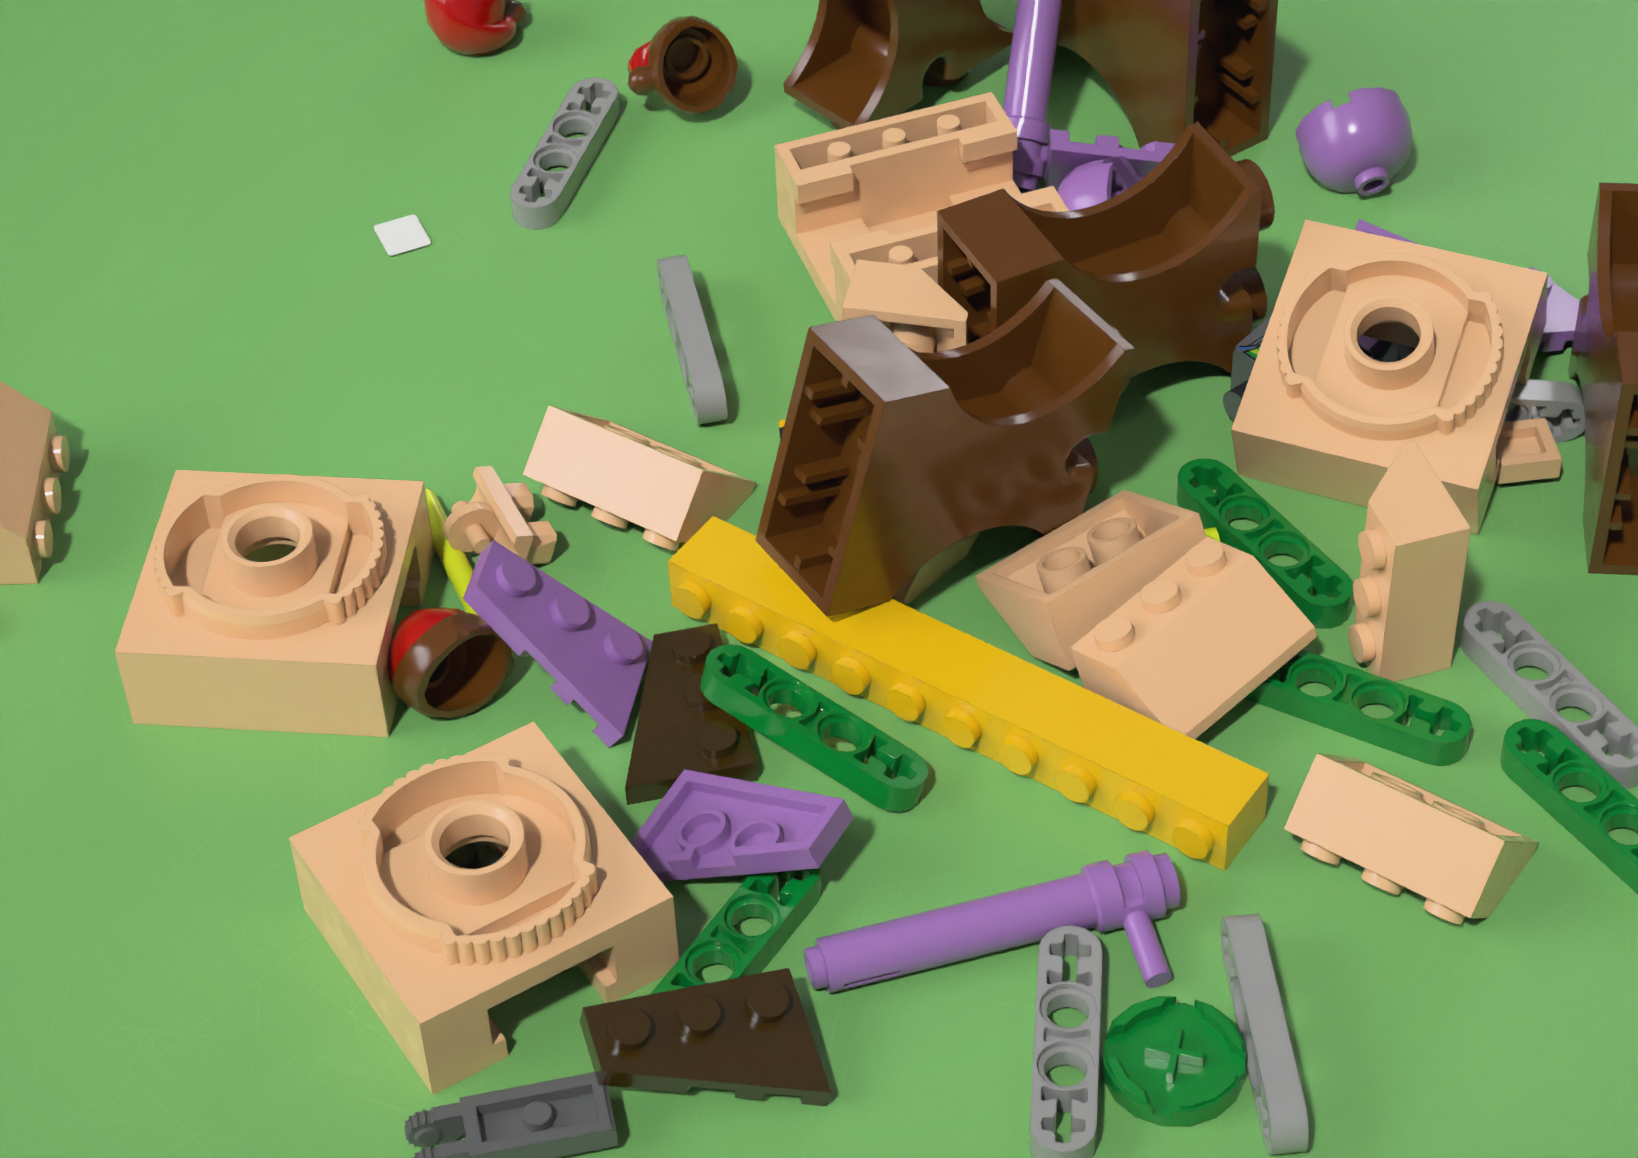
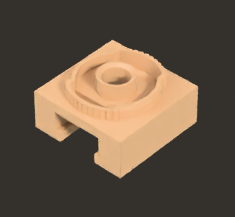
(881, 182)
(1334, 418)
(275, 602)
(452, 941)

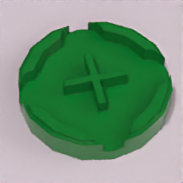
(1174, 1061)

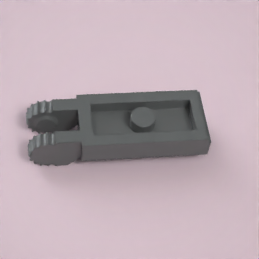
(519, 1122)

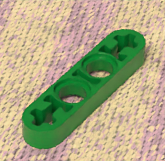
(1272, 536)
(736, 677)
(1356, 688)
(1572, 766)
(748, 954)

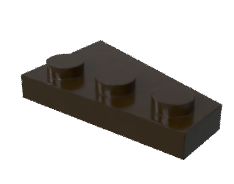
(679, 724)
(712, 1035)

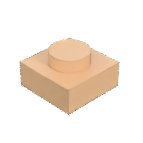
(1527, 452)

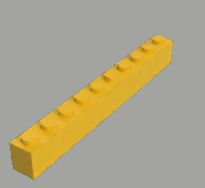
(980, 699)

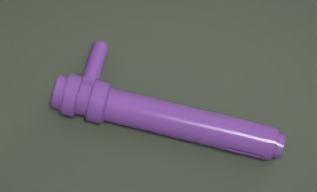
(1030, 86)
(1096, 898)

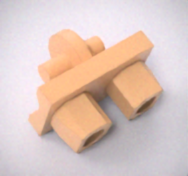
(501, 515)

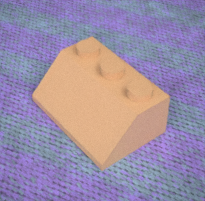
(907, 305)
(631, 477)
(29, 485)
(1087, 571)
(1409, 572)
(1194, 639)
(1407, 838)

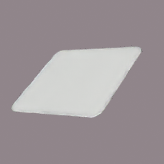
(402, 235)

